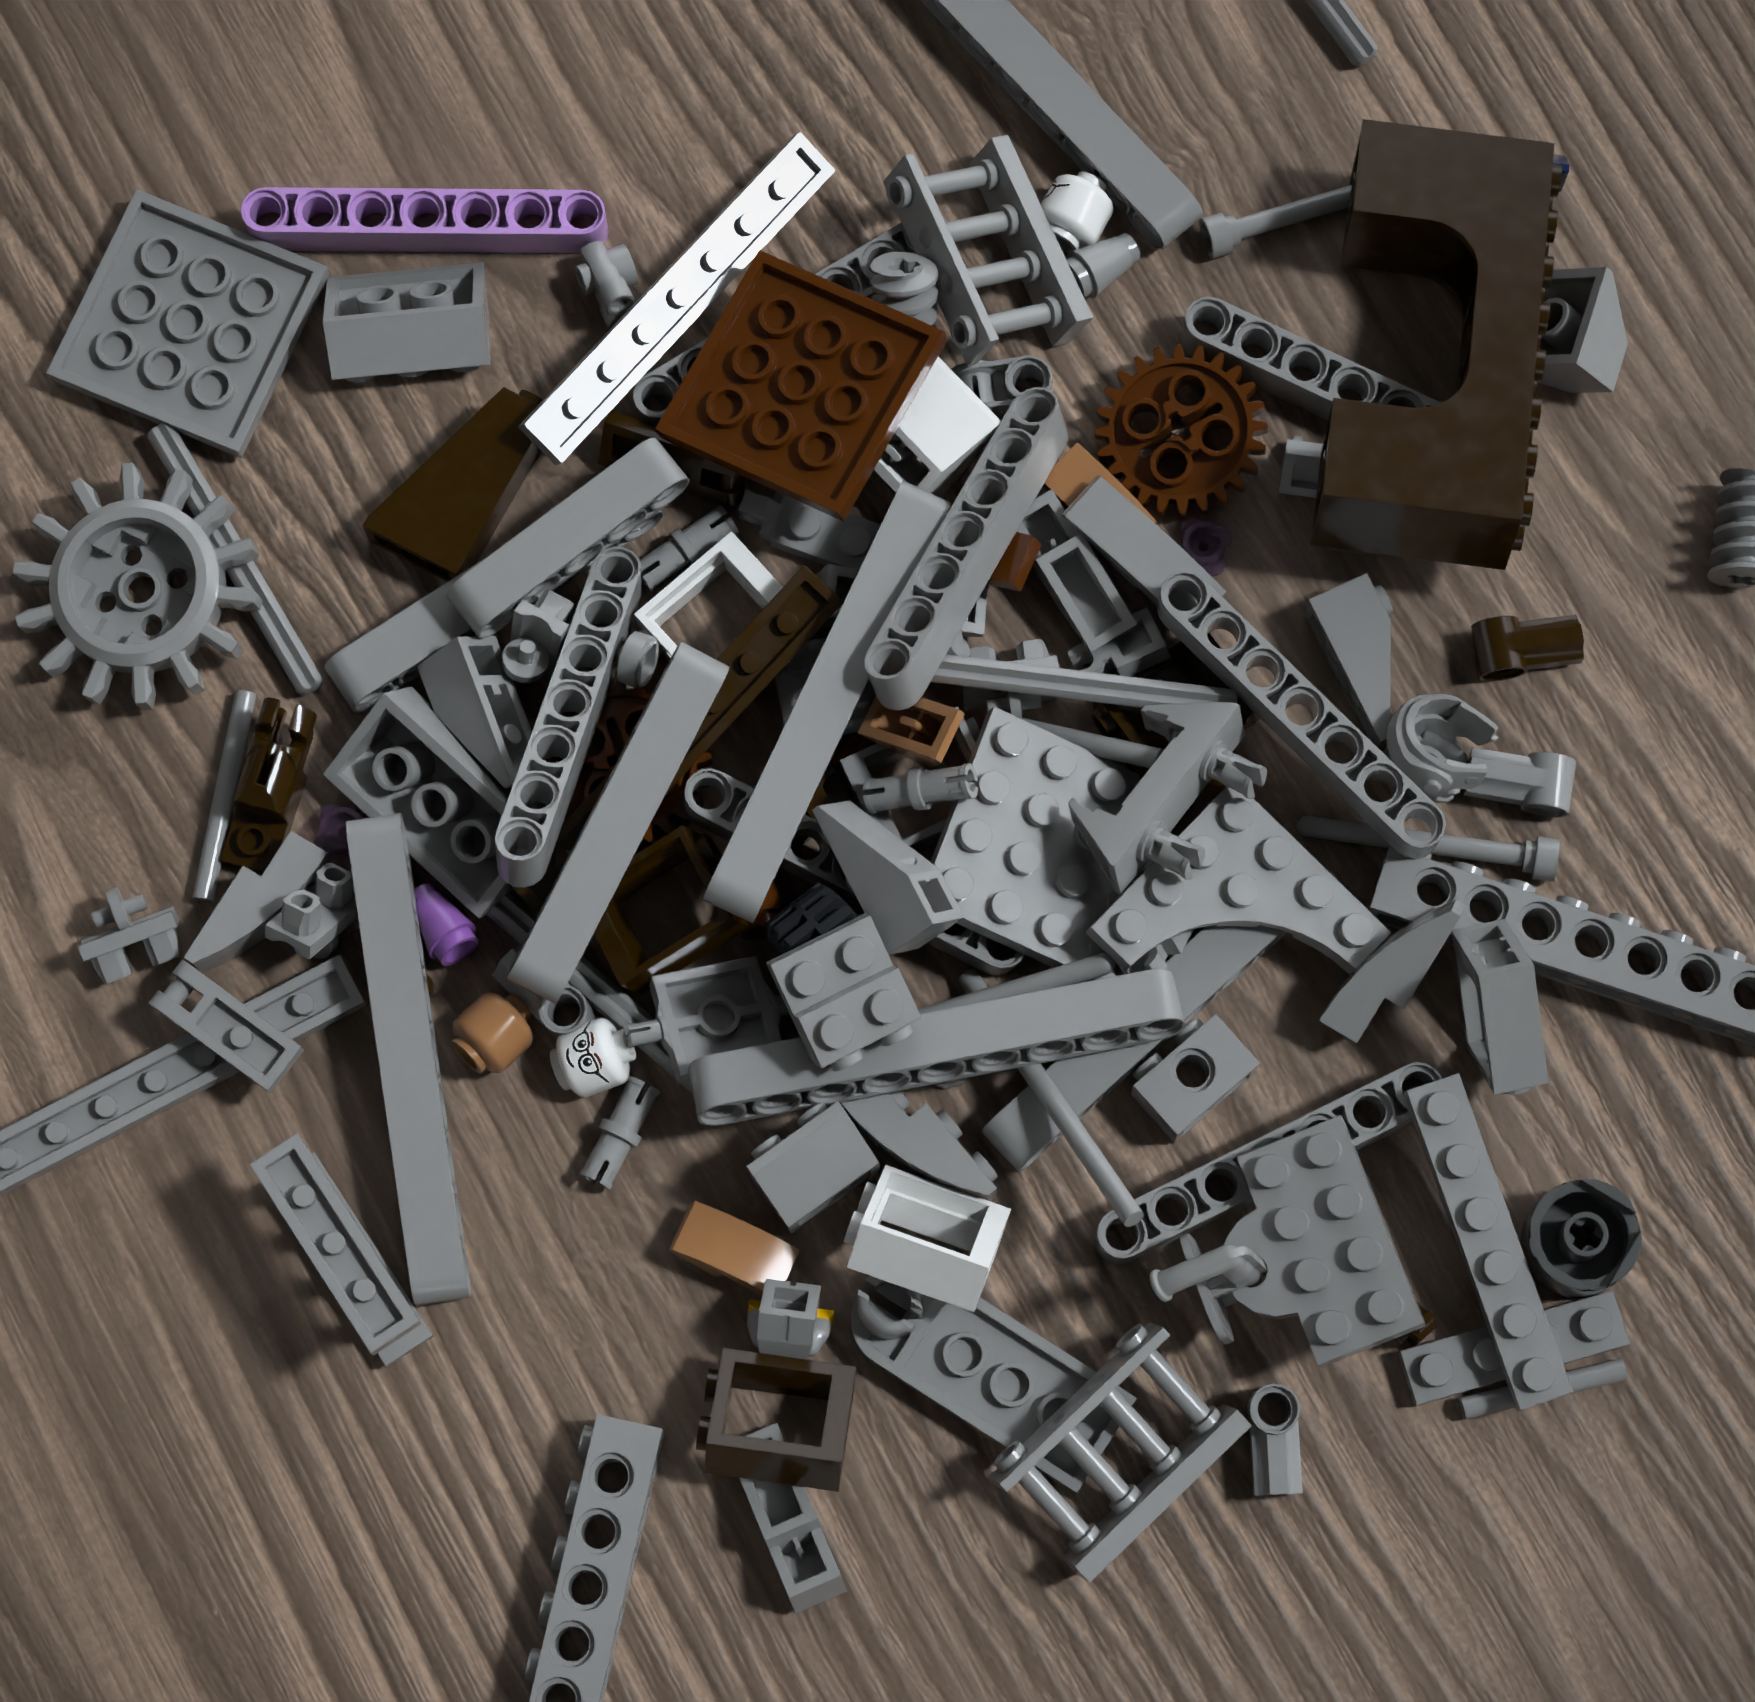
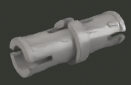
(685, 547)
(920, 788)
(619, 1133)

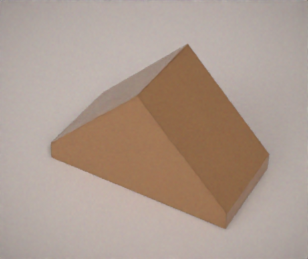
(916, 732)

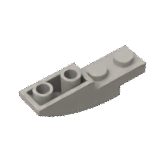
(922, 1143)

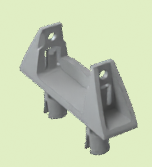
(1197, 752)

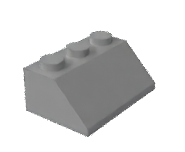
(407, 322)

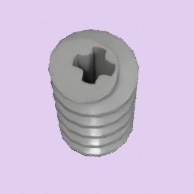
(906, 284)
(1735, 536)

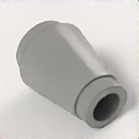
(1102, 263)

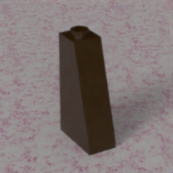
(461, 492)

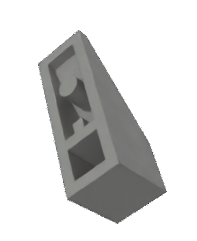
(1356, 640)
(479, 703)

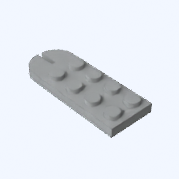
(980, 1370)

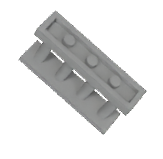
(1025, 231)
(341, 1250)
(1172, 1467)

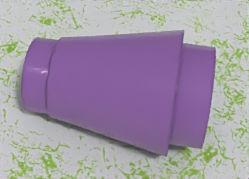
(443, 927)

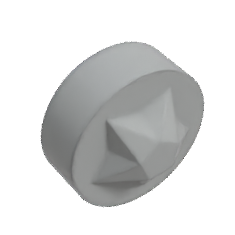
(637, 660)

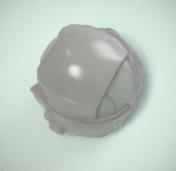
(1426, 744)

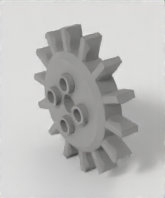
(93, 567)

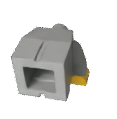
(789, 1320)

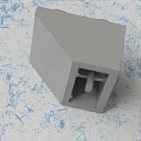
(812, 1165)

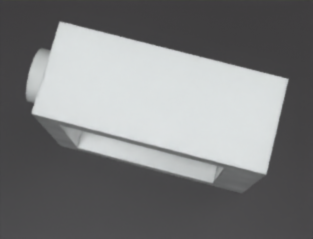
(727, 555)
(933, 1212)

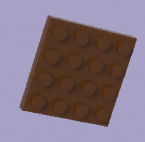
(801, 385)

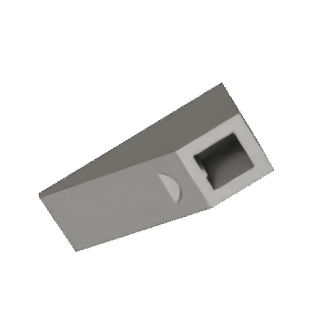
(888, 878)

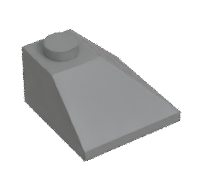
(1583, 332)

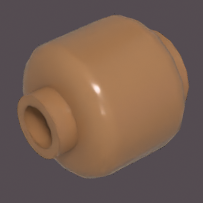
(492, 1032)

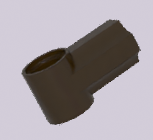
(1512, 647)

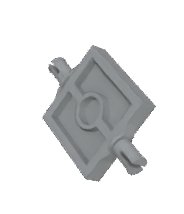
(709, 1012)

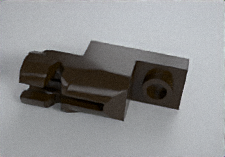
(269, 787)

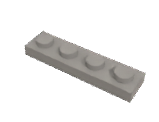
(1471, 1362)

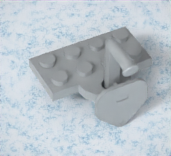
(1320, 1249)

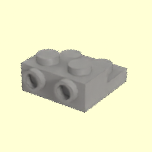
(844, 993)

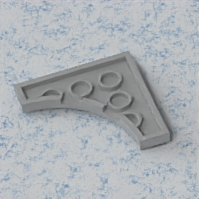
(1247, 879)

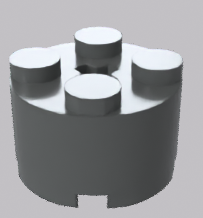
(1611, 1233)

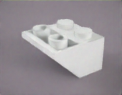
(937, 434)

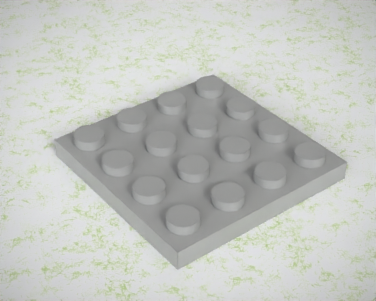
(188, 323)
(1016, 851)

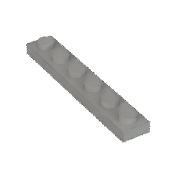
(1488, 1242)

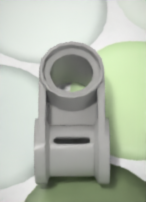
(998, 379)

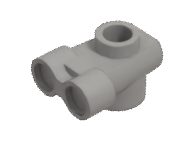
(608, 276)

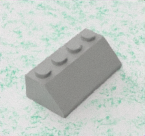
(449, 801)

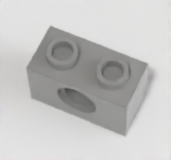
(1181, 1107)

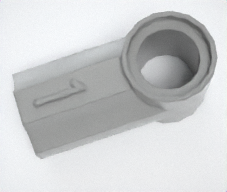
(1536, 781)
(539, 1007)
(1275, 1448)

